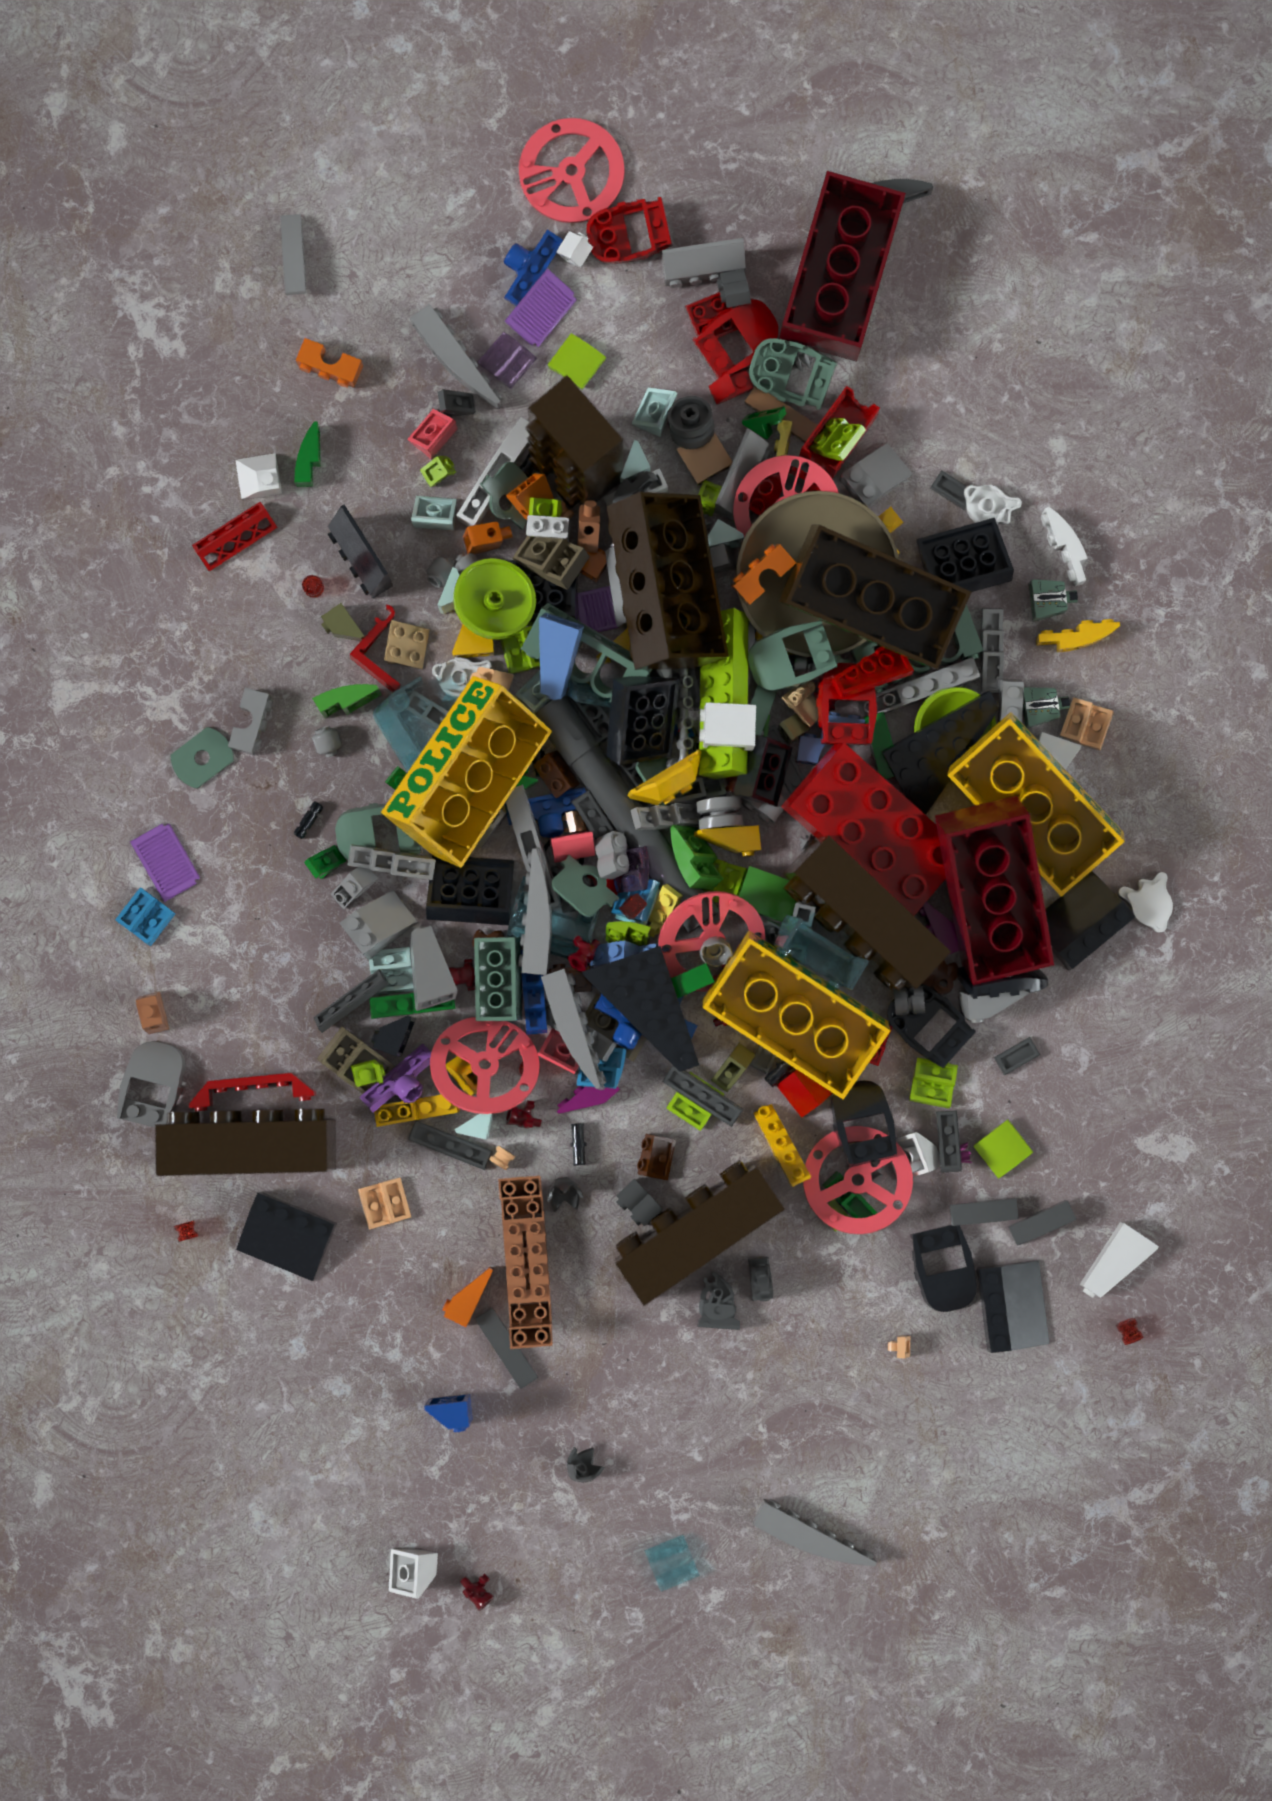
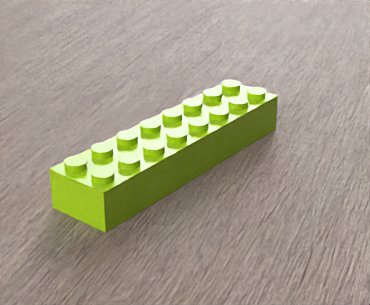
(728, 684)

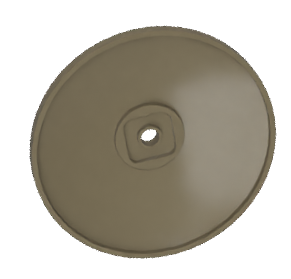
(789, 525)

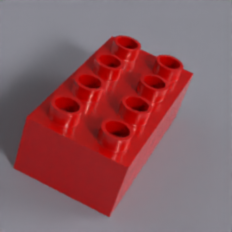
(871, 824)

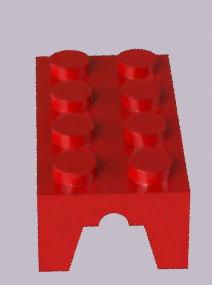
(844, 407)

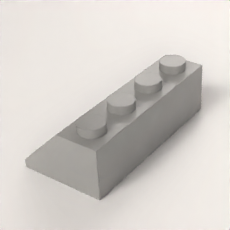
(702, 262)
(750, 453)

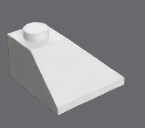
(258, 476)
(920, 1152)
(411, 1571)

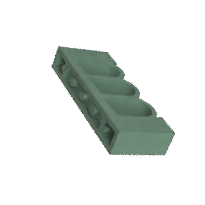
(594, 639)
(966, 642)

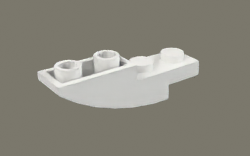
(1063, 537)

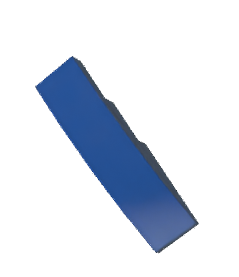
(534, 1003)

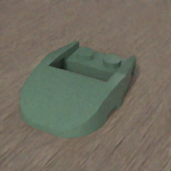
(773, 366)
(771, 662)
(357, 828)

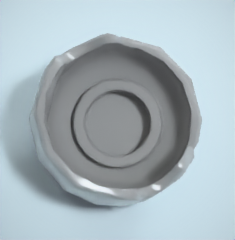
(715, 951)

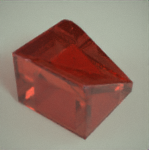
(633, 906)

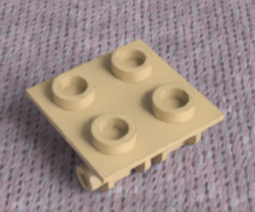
(406, 644)
(803, 702)

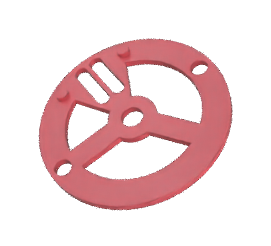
(598, 138)
(768, 467)
(693, 906)
(482, 1103)
(819, 1199)

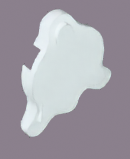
(989, 502)
(456, 674)
(1150, 902)

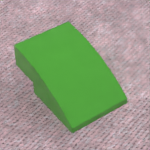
(346, 698)
(694, 858)
(767, 894)

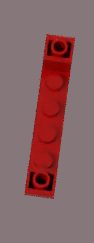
(204, 1096)

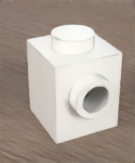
(575, 248)

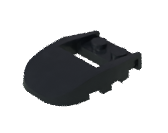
(1028, 981)
(911, 1024)
(863, 1101)
(947, 1289)

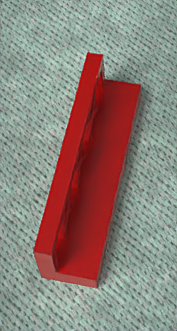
(231, 530)

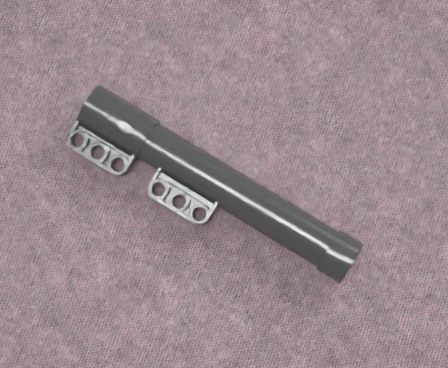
(578, 743)

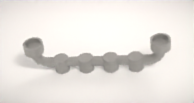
(684, 722)

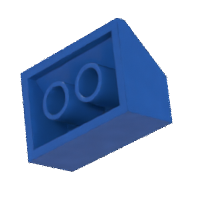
(451, 1411)

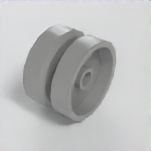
(720, 812)

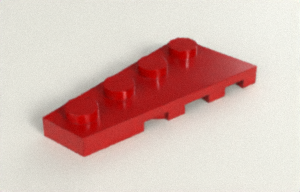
(872, 671)

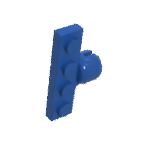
(530, 264)
(549, 811)
(625, 1034)

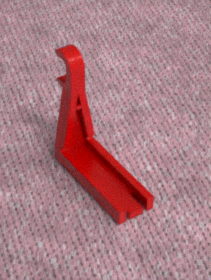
(358, 653)

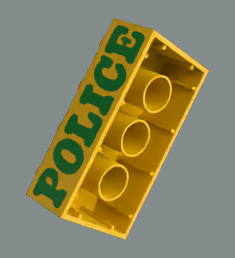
(467, 771)
(1066, 823)
(796, 1015)

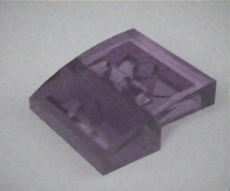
(507, 360)
(638, 873)

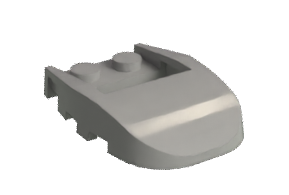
(155, 1064)

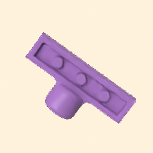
(400, 1081)

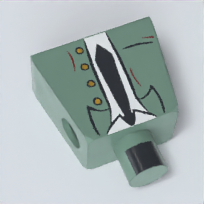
(1049, 598)
(1042, 705)

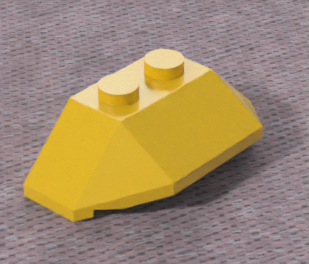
(669, 782)

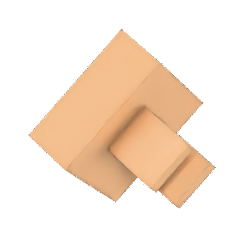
(575, 822)
(902, 1346)

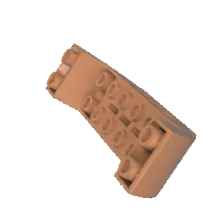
(526, 1262)

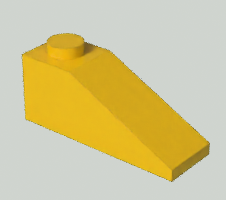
(733, 839)

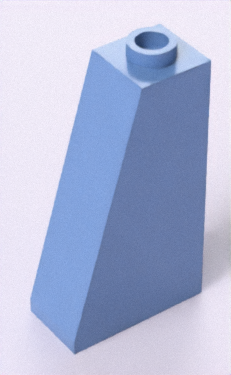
(558, 650)

